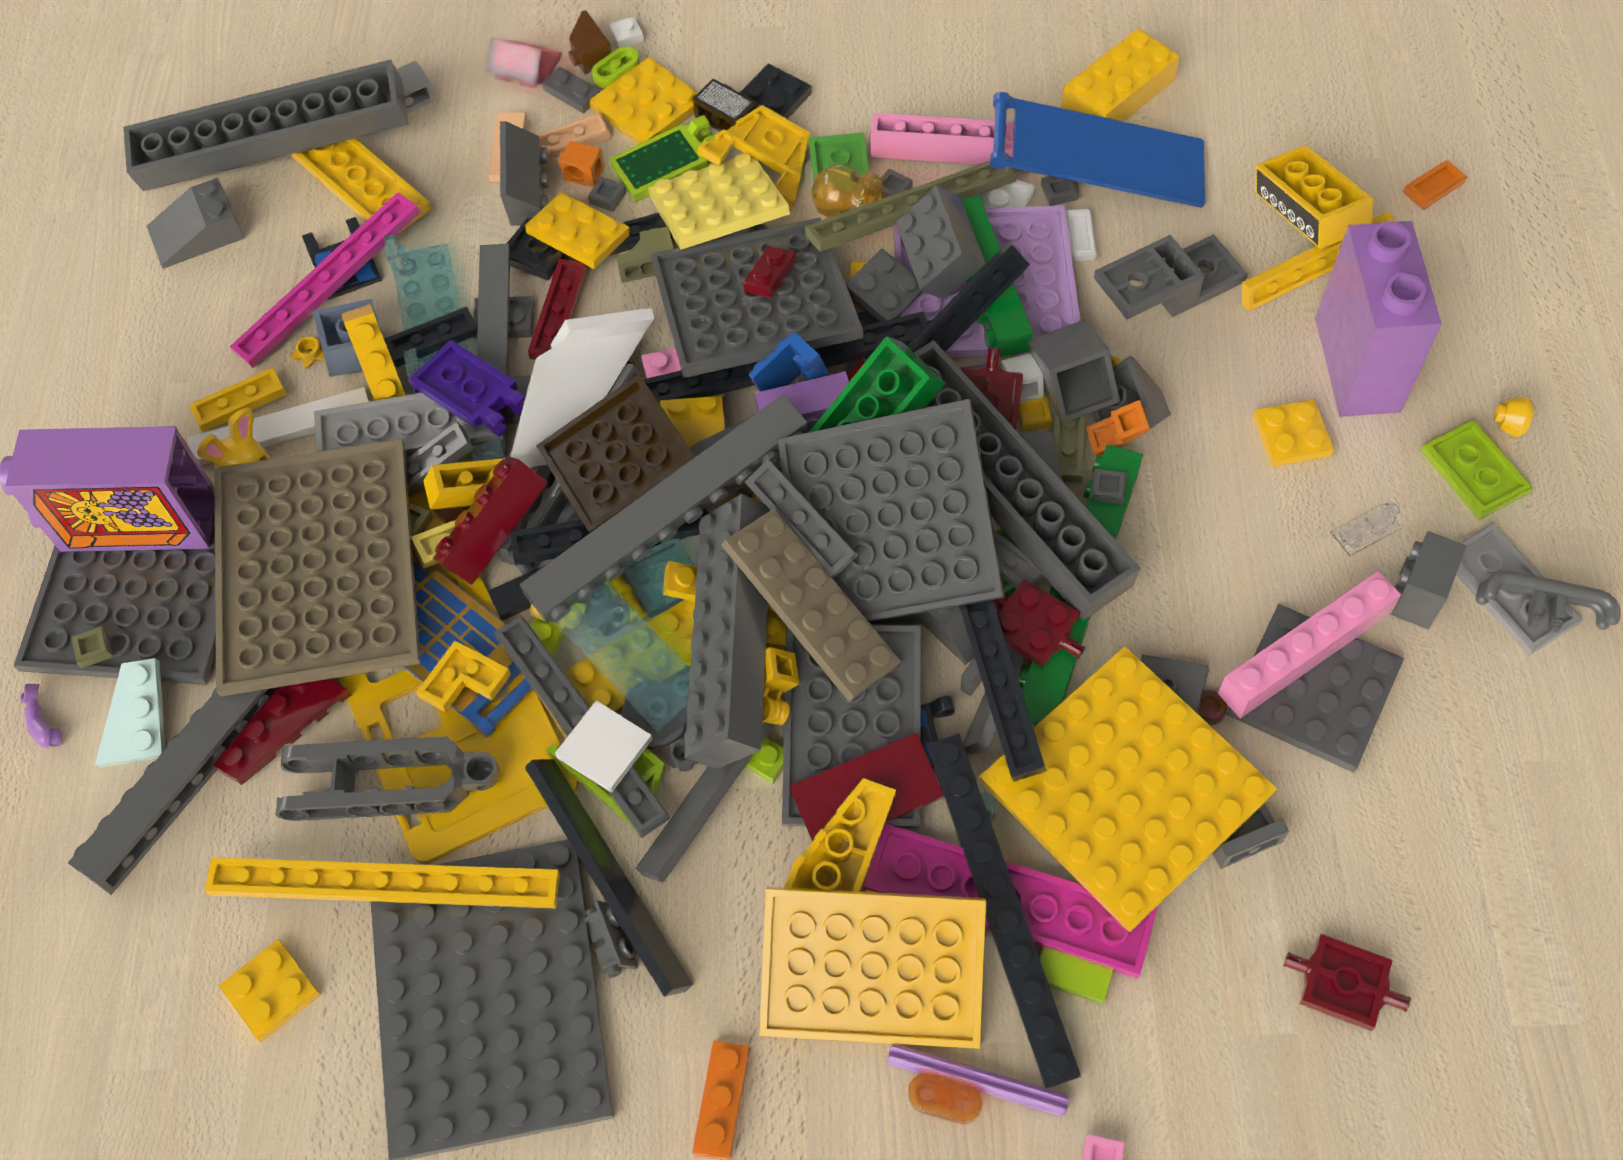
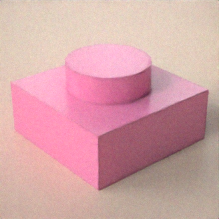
(1102, 1148)

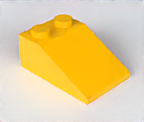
(695, 417)

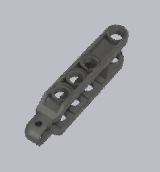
(469, 773)

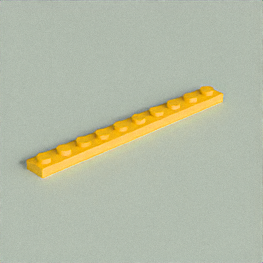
(383, 882)

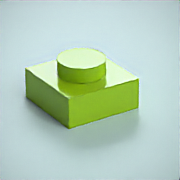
(768, 761)

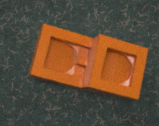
(1120, 429)

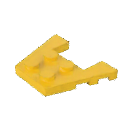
(770, 141)

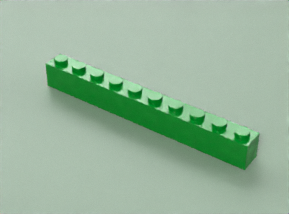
(1047, 686)

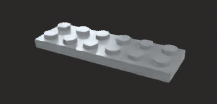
(406, 417)

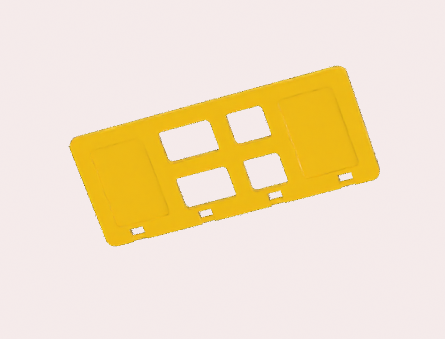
(515, 742)

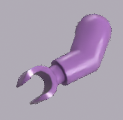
(34, 720)

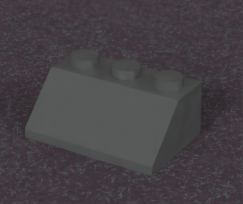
(522, 173)

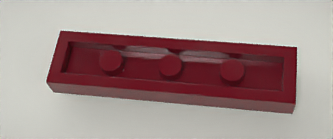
(558, 304)

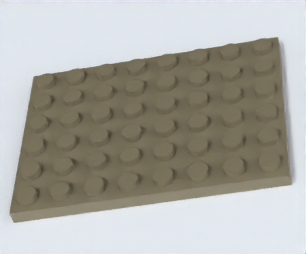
(313, 568)

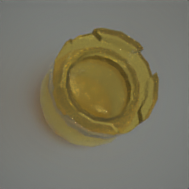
(844, 189)

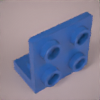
(786, 363)

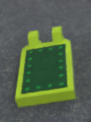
(662, 157)

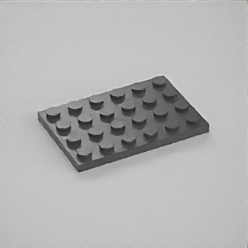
(830, 730)

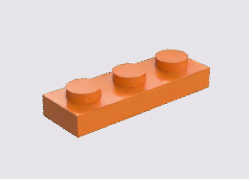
(721, 1100)

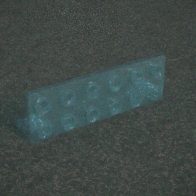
(423, 288)
(629, 655)

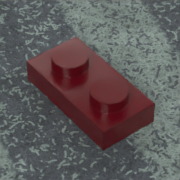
(769, 271)

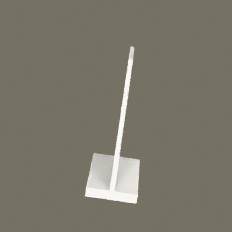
(575, 375)

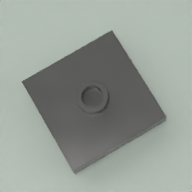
(1182, 677)

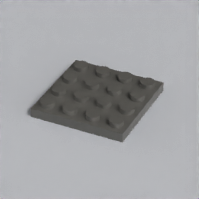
(1332, 704)

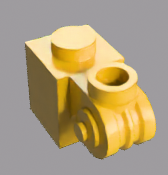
(779, 677)

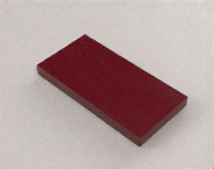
(896, 766)

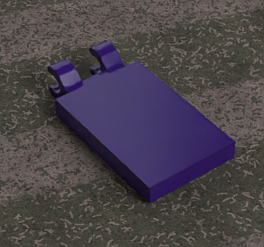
(468, 387)

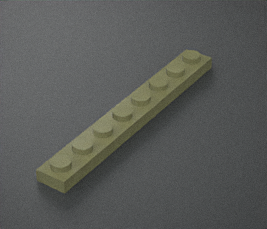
(887, 211)

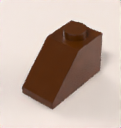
(587, 43)

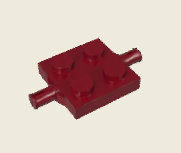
(998, 386)
(1037, 624)
(1346, 982)

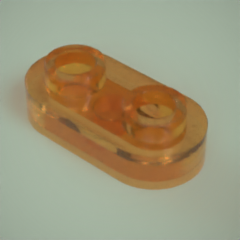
(946, 1094)

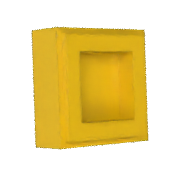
(1035, 414)

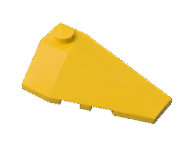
(847, 844)

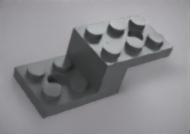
(1170, 276)

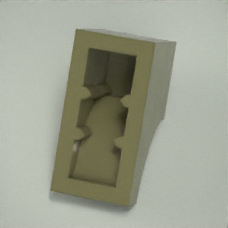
(637, 262)

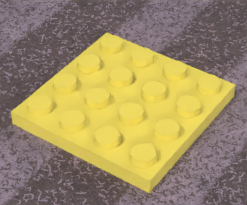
(717, 200)

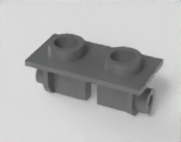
(617, 950)

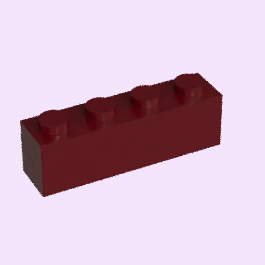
(489, 519)

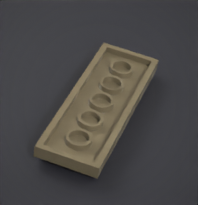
(811, 604)

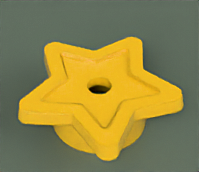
(303, 346)

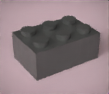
(940, 242)

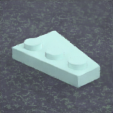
(135, 716)

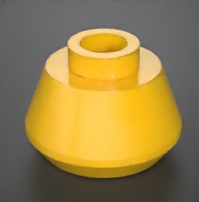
(1514, 415)

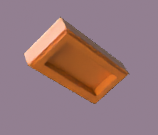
(1435, 184)

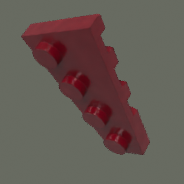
(277, 724)

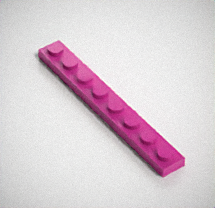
(324, 280)

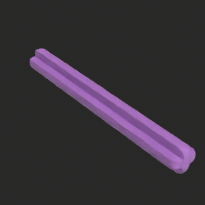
(982, 1080)

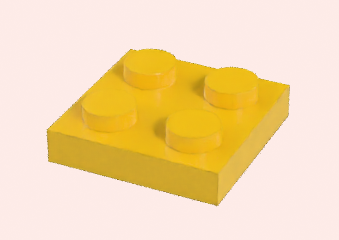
(1293, 432)
(269, 990)

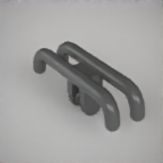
(1558, 592)

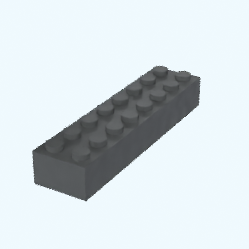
(726, 645)

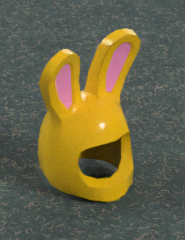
(236, 448)

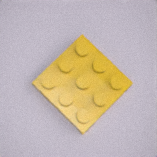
(645, 101)

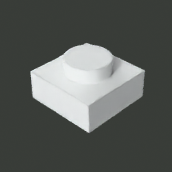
(626, 32)

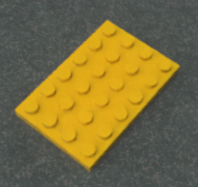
(872, 967)

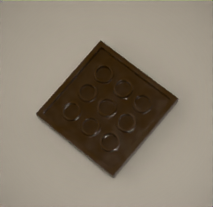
(615, 452)

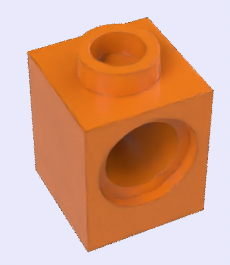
(581, 163)

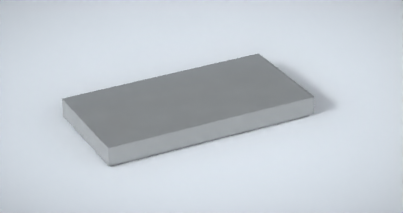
(1491, 553)

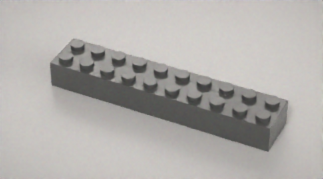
(265, 125)
(1036, 505)

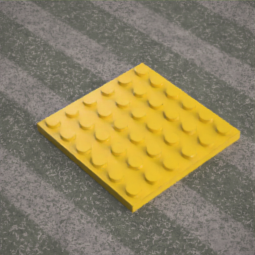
(1130, 788)

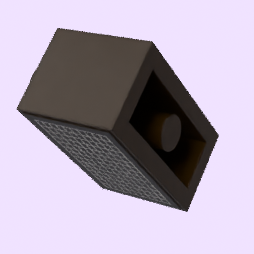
(721, 105)

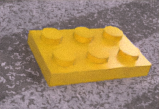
(577, 230)

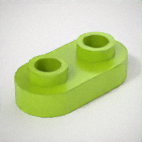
(615, 66)

